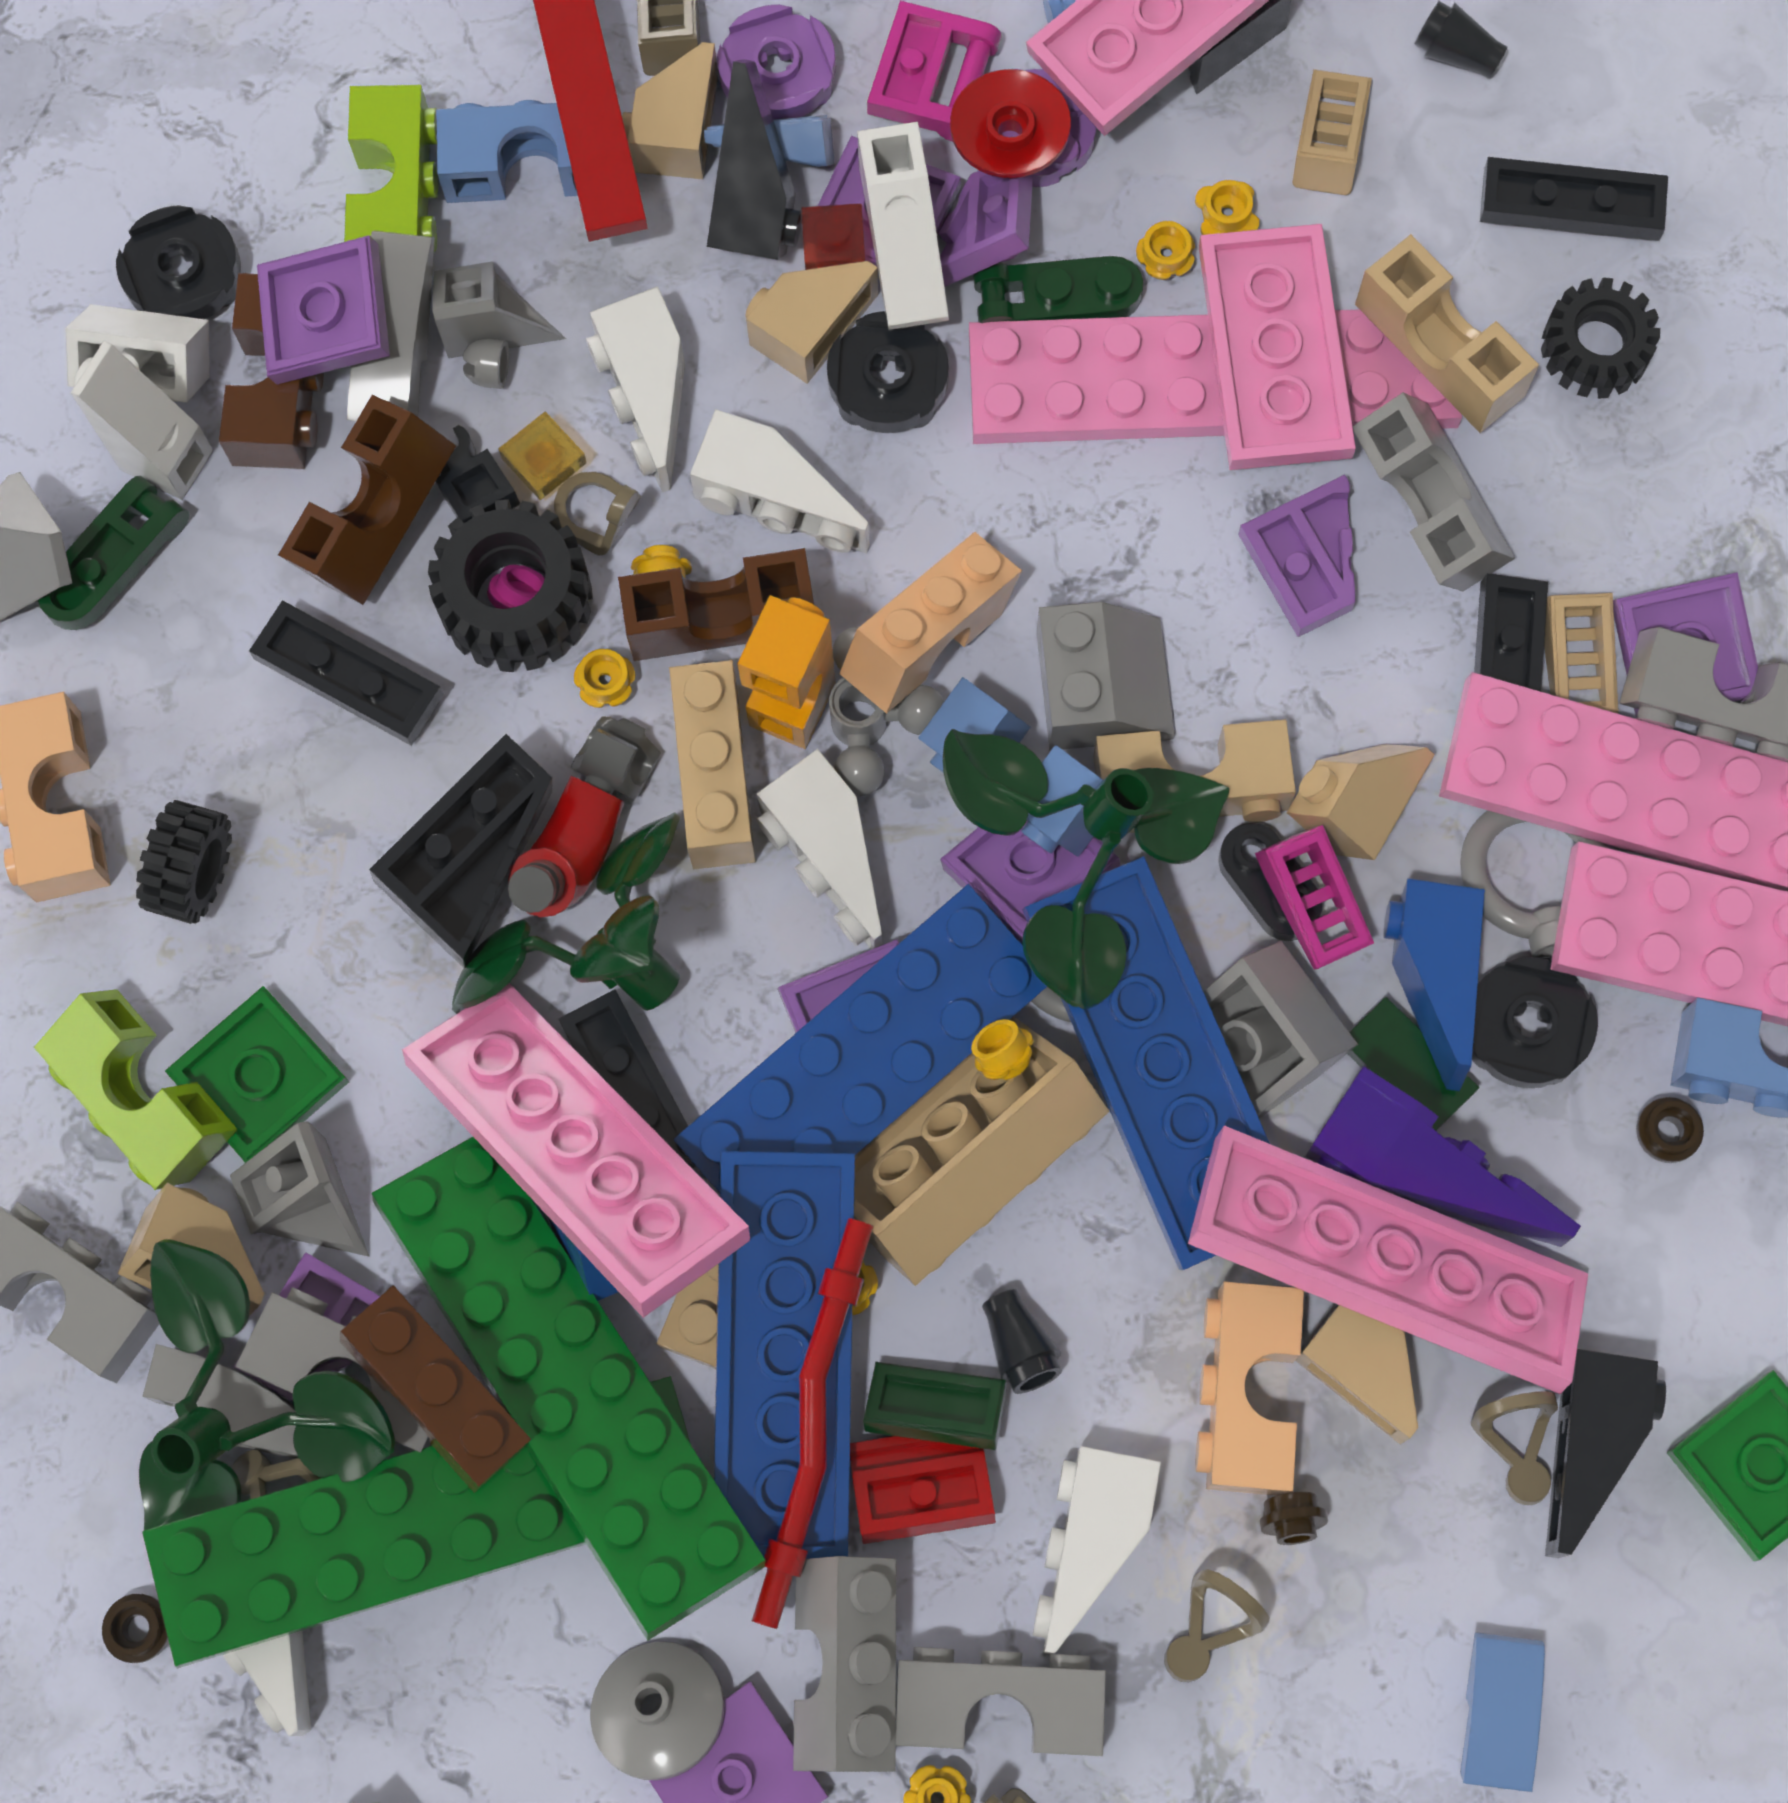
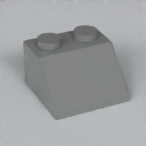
(1101, 673)
(1276, 1025)

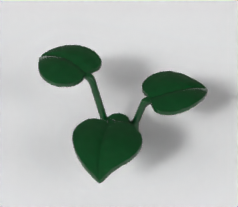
(1172, 819)
(618, 953)
(336, 1417)

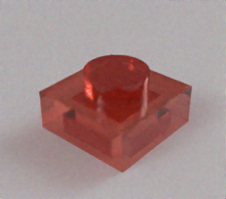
(832, 235)

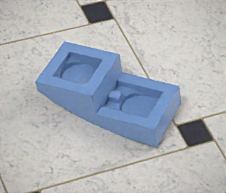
(1503, 1712)

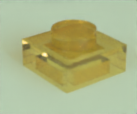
(542, 455)

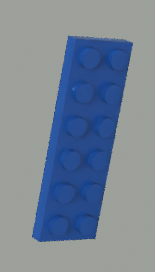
(874, 1043)
(1159, 1054)
(764, 1327)

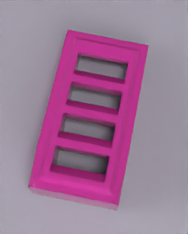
(1327, 866)

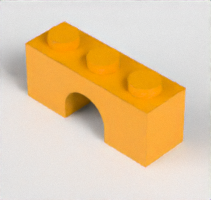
(788, 669)

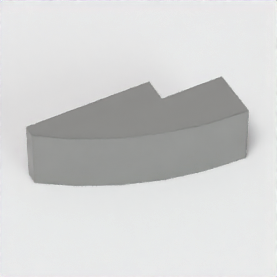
(407, 285)
(227, 1391)

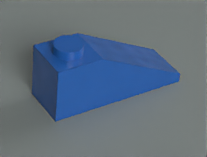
(1438, 967)

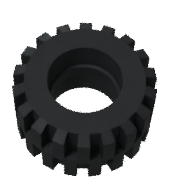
(501, 540)

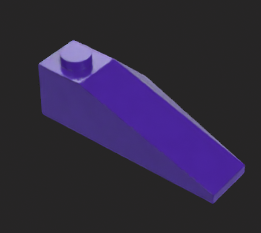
(1392, 1145)

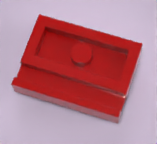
(918, 1487)

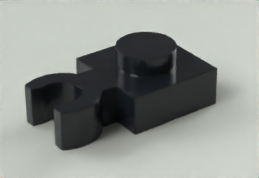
(473, 479)

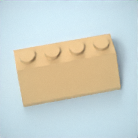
(968, 1154)

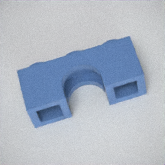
(483, 143)
(977, 713)
(1723, 1059)

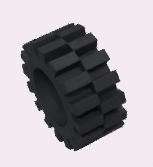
(1604, 306)
(183, 861)

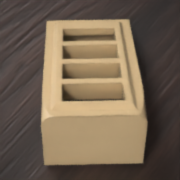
(1324, 165)
(1600, 611)

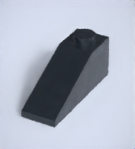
(753, 184)
(1598, 1433)

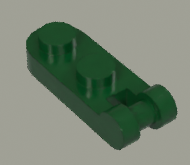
(1060, 289)
(113, 553)

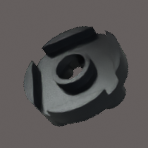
(175, 232)
(883, 406)
(1560, 1003)

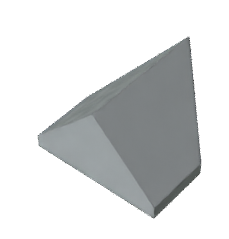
(479, 304)
(30, 548)
(298, 1193)

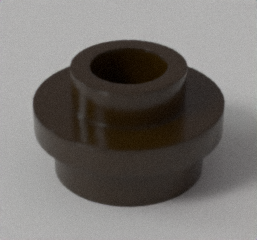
(1683, 1117)
(1293, 1517)
(116, 1629)

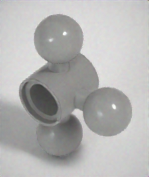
(858, 764)

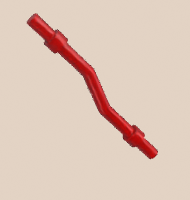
(785, 1554)

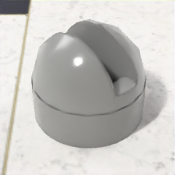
(487, 362)

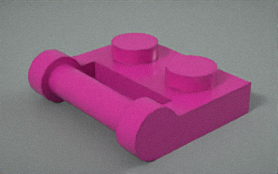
(915, 62)

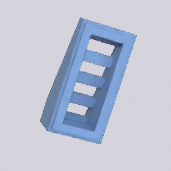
(801, 138)

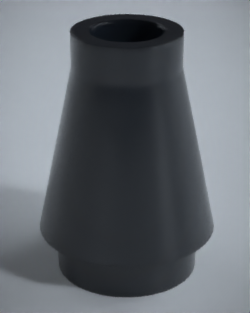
(1459, 40)
(1020, 1344)

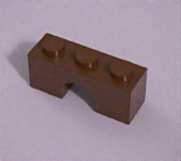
(266, 420)
(398, 469)
(683, 616)
(434, 1387)

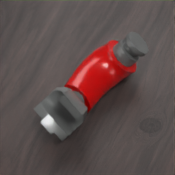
(585, 819)

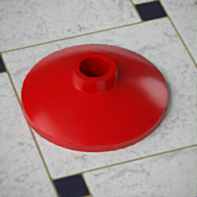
(1015, 103)

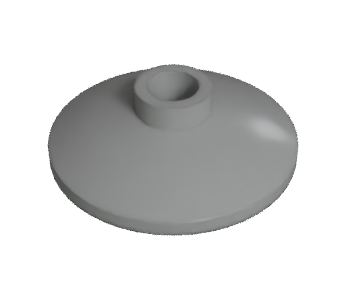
(681, 1729)

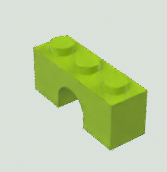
(394, 133)
(97, 1056)

